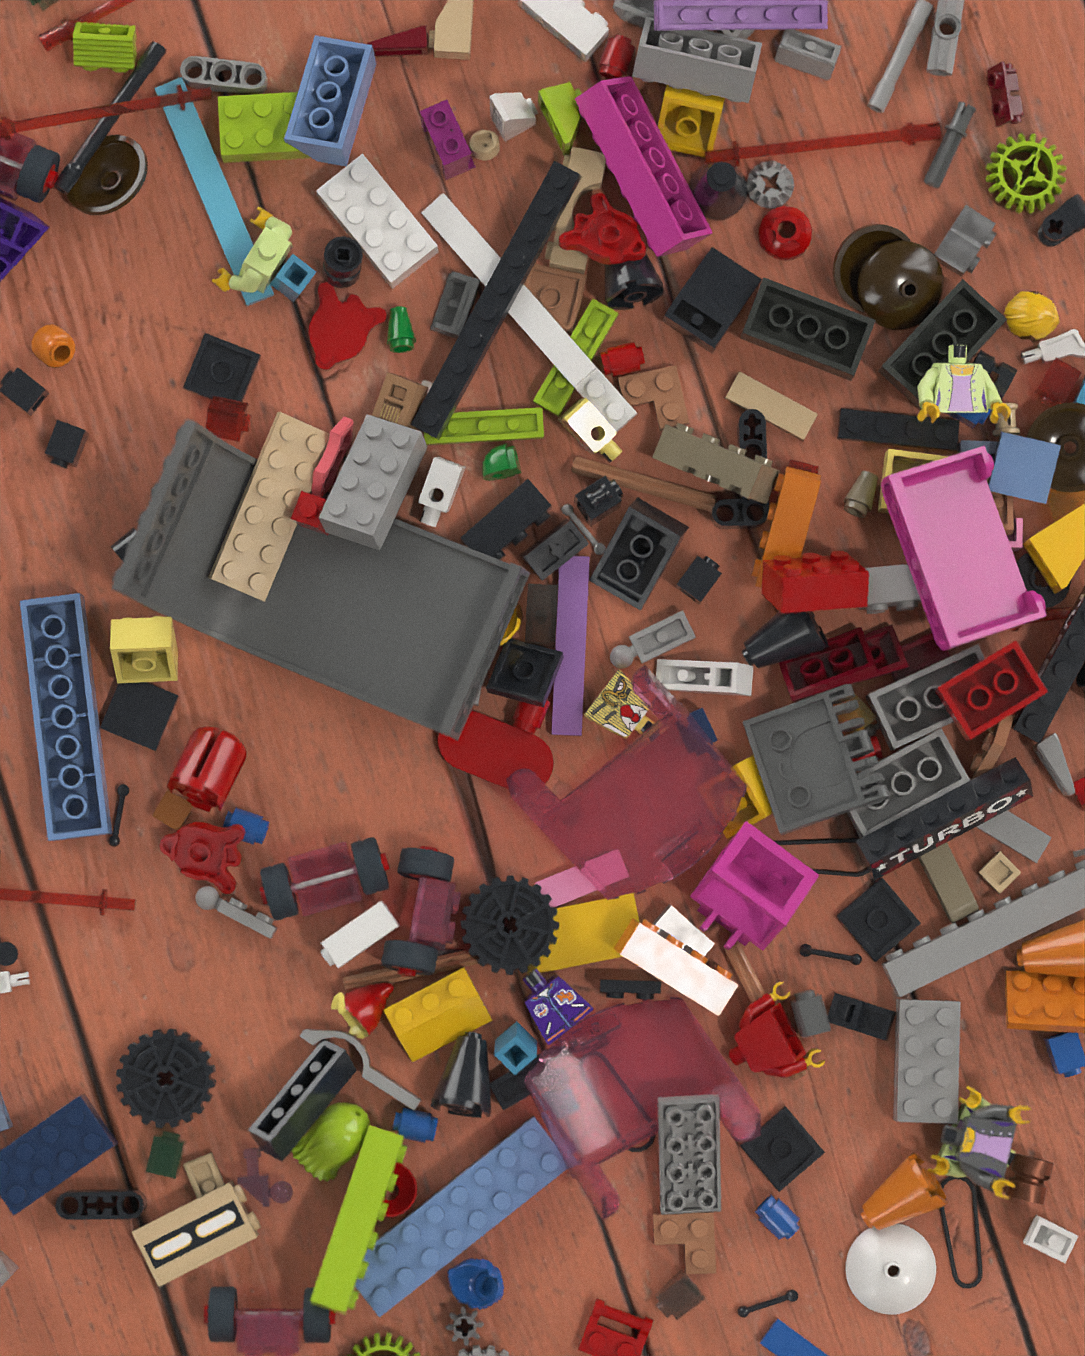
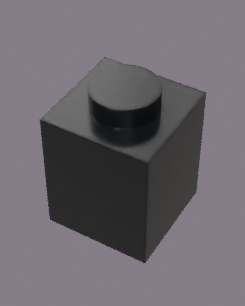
(23, 390)
(66, 445)
(699, 578)

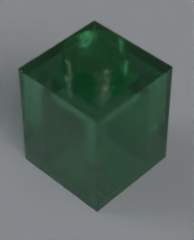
(166, 1154)

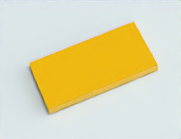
(588, 932)

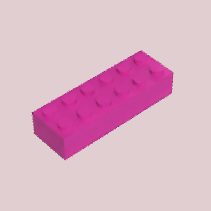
(643, 166)

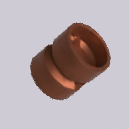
(1029, 1178)

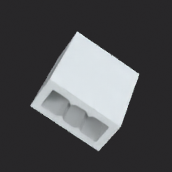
(359, 935)

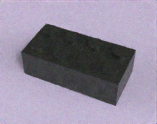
(958, 320)
(807, 329)

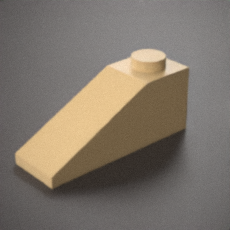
(453, 31)

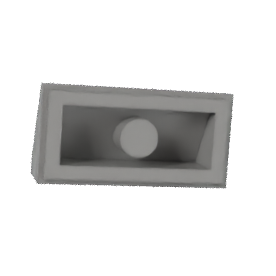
(807, 53)

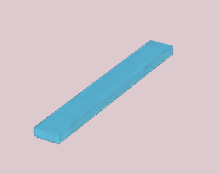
(211, 185)

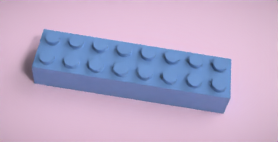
(66, 717)
(459, 1214)

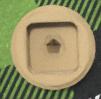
(484, 145)

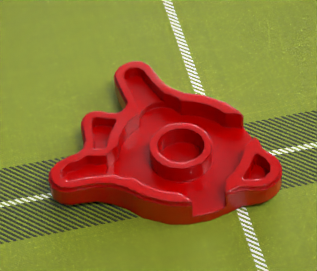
(605, 234)
(341, 328)
(206, 852)

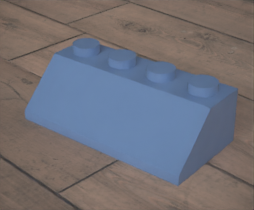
(331, 99)

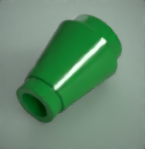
(400, 331)

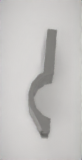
(369, 1073)

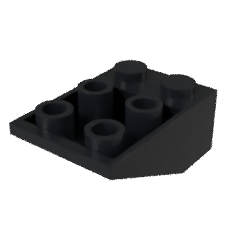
(711, 300)

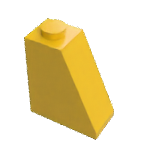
(1059, 549)

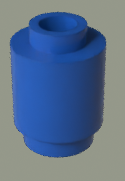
(253, 824)
(415, 1125)
(777, 1217)

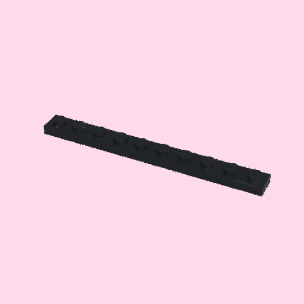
(496, 300)

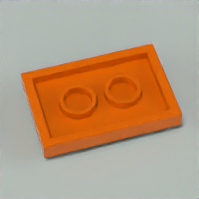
(1044, 1002)

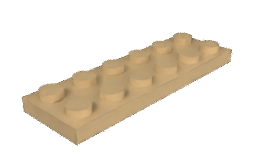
(263, 517)

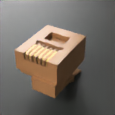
(400, 399)

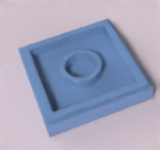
(1023, 467)

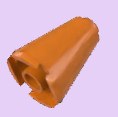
(1056, 952)
(904, 1195)

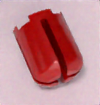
(208, 767)

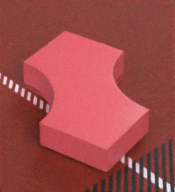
(327, 469)

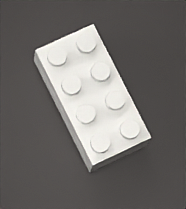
(377, 221)

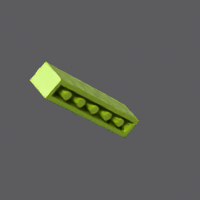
(357, 1221)

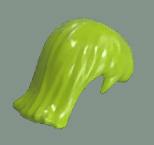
(332, 1140)

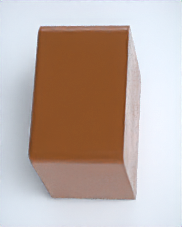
(173, 810)

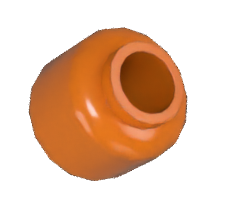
(53, 346)

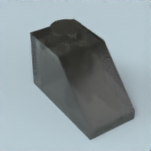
(541, 615)
(679, 1296)

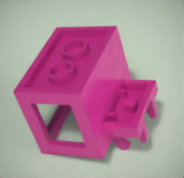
(752, 888)

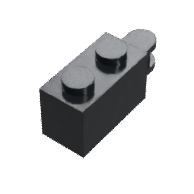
(599, 500)

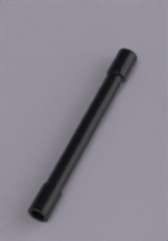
(75, 167)

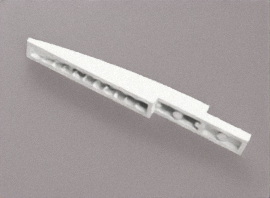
(531, 315)

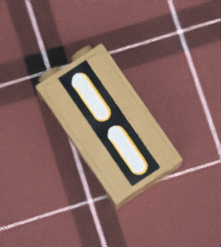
(197, 1233)

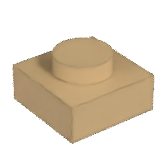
(999, 872)

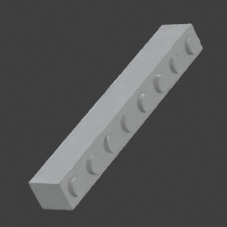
(986, 931)

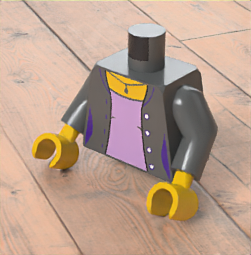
(986, 1144)

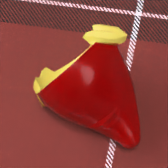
(363, 1007)

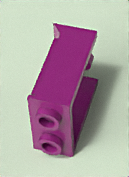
(447, 138)

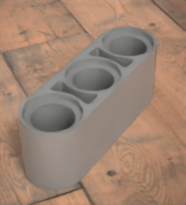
(211, 68)

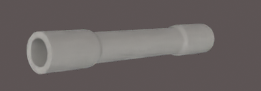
(913, 27)

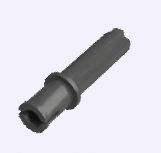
(954, 133)

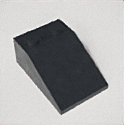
(638, 553)

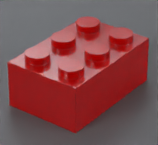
(815, 582)
(991, 690)

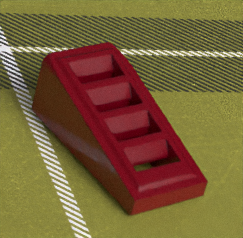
(406, 43)

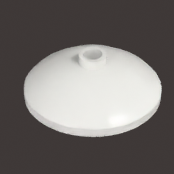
(869, 1263)

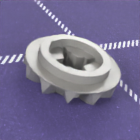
(756, 185)

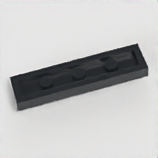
(898, 430)

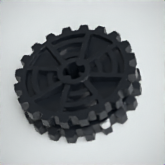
(486, 928)
(165, 1054)

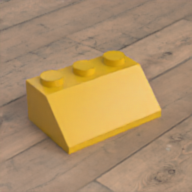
(437, 1014)

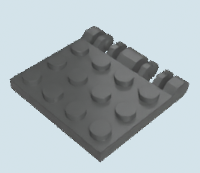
(810, 762)

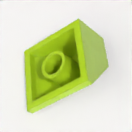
(561, 113)

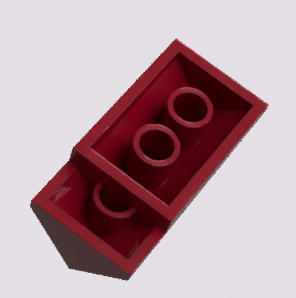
(847, 660)

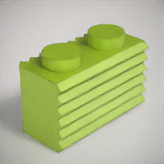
(104, 46)

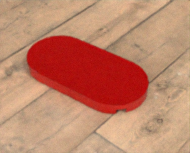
(496, 750)

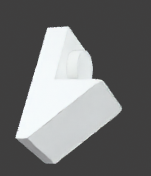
(1050, 1238)

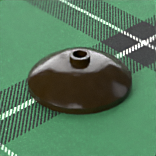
(110, 177)
(853, 255)
(884, 283)
(1058, 426)

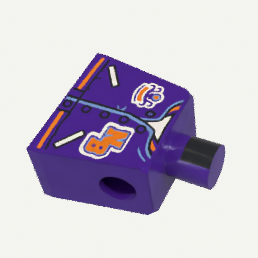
(554, 1005)

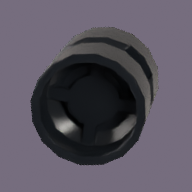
(342, 262)
(1005, 371)

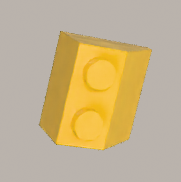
(690, 120)
(755, 803)

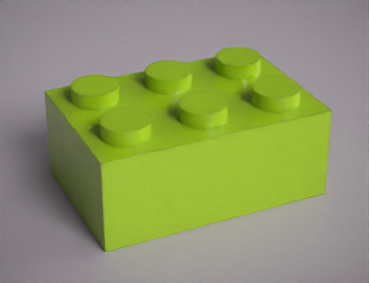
(256, 127)

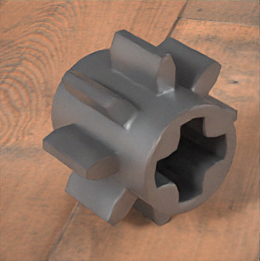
(470, 1319)

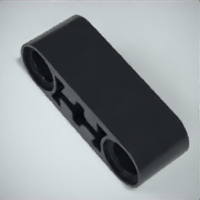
(94, 1211)

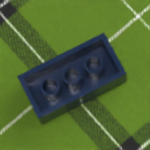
(52, 1153)

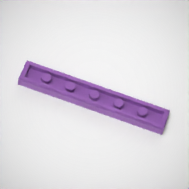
(739, 14)
(572, 642)

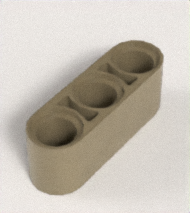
(948, 883)

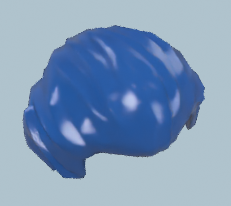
(476, 1283)

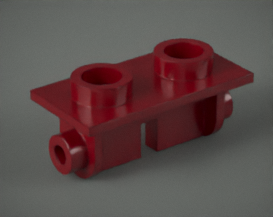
(1001, 81)

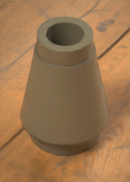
(861, 495)

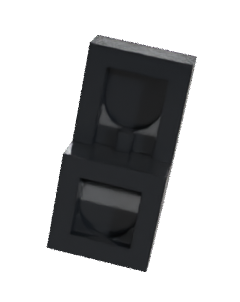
(861, 1016)

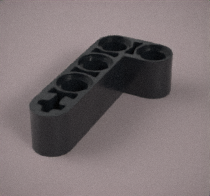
(739, 506)

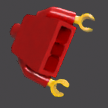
(769, 1040)

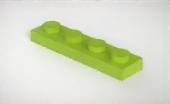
(588, 336)
(491, 426)

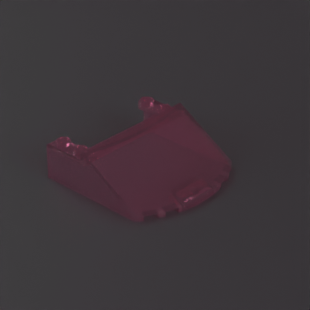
(647, 807)
(605, 1083)

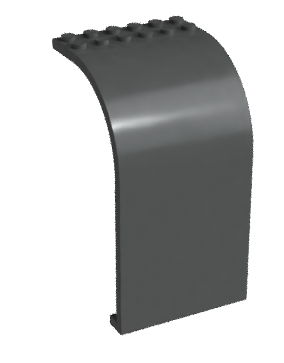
(382, 625)

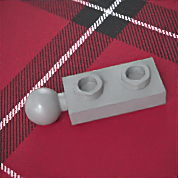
(653, 641)
(208, 898)

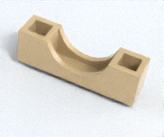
(591, 167)

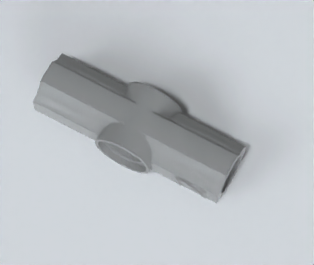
(944, 46)

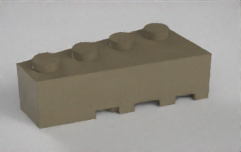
(715, 463)

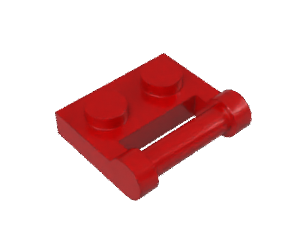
(604, 1341)

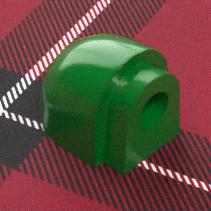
(501, 463)

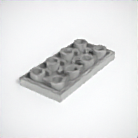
(689, 1154)

